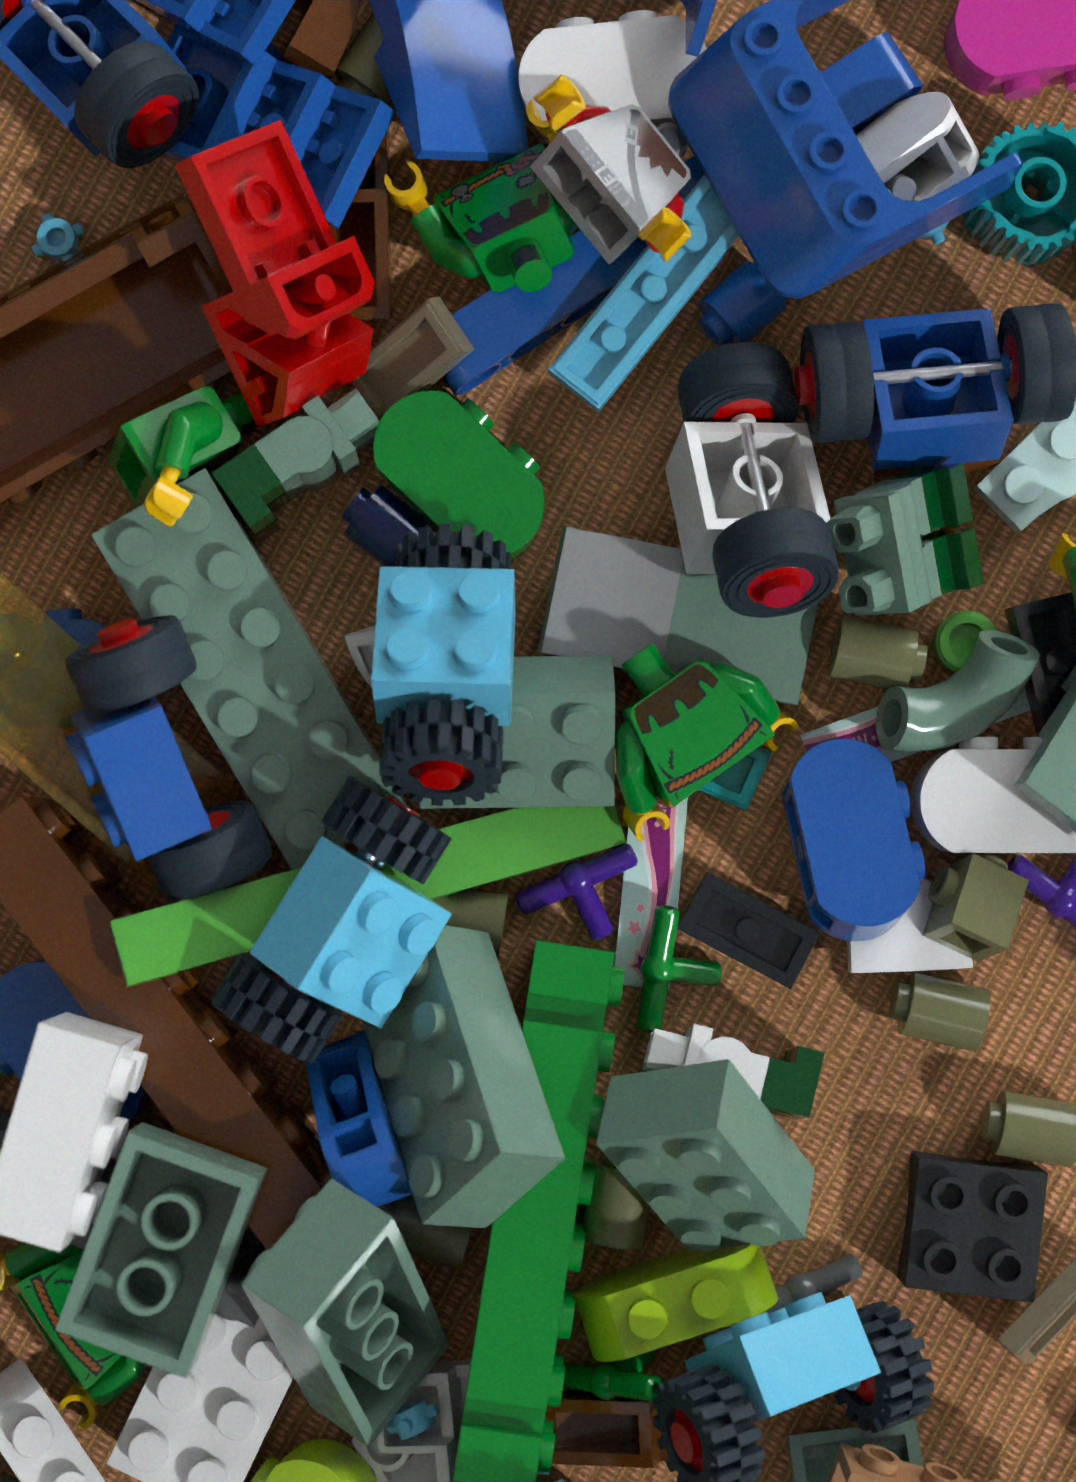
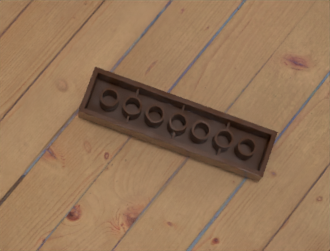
(193, 1063)

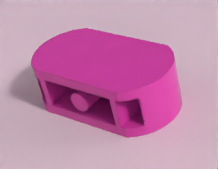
(1012, 46)

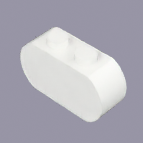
(609, 62)
(920, 146)
(970, 804)
(35, 1435)

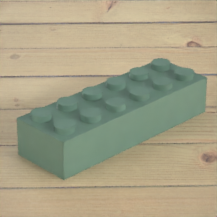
(256, 666)

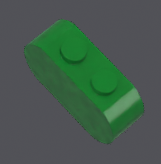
(458, 471)

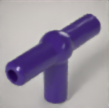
(577, 881)
(1057, 897)

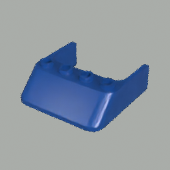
(791, 160)

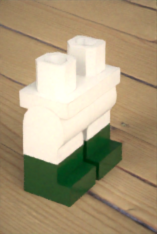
(782, 1086)

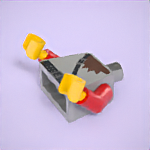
(614, 172)

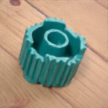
(1013, 221)

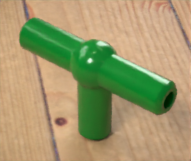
(661, 967)
(615, 1378)

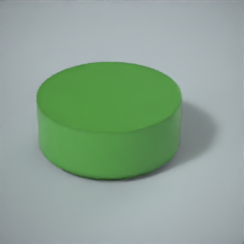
(957, 637)

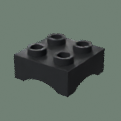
(973, 1227)

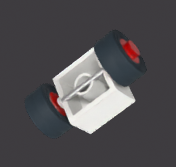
(750, 484)

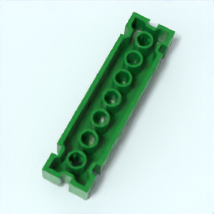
(537, 1237)

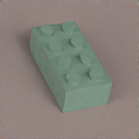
(463, 1087)
(347, 1311)

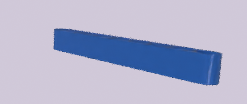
(516, 321)

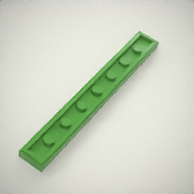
(480, 853)

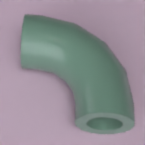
(963, 703)

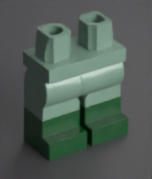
(297, 458)
(894, 542)

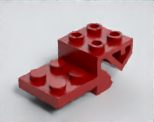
(290, 280)

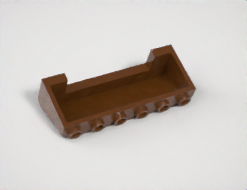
(104, 343)

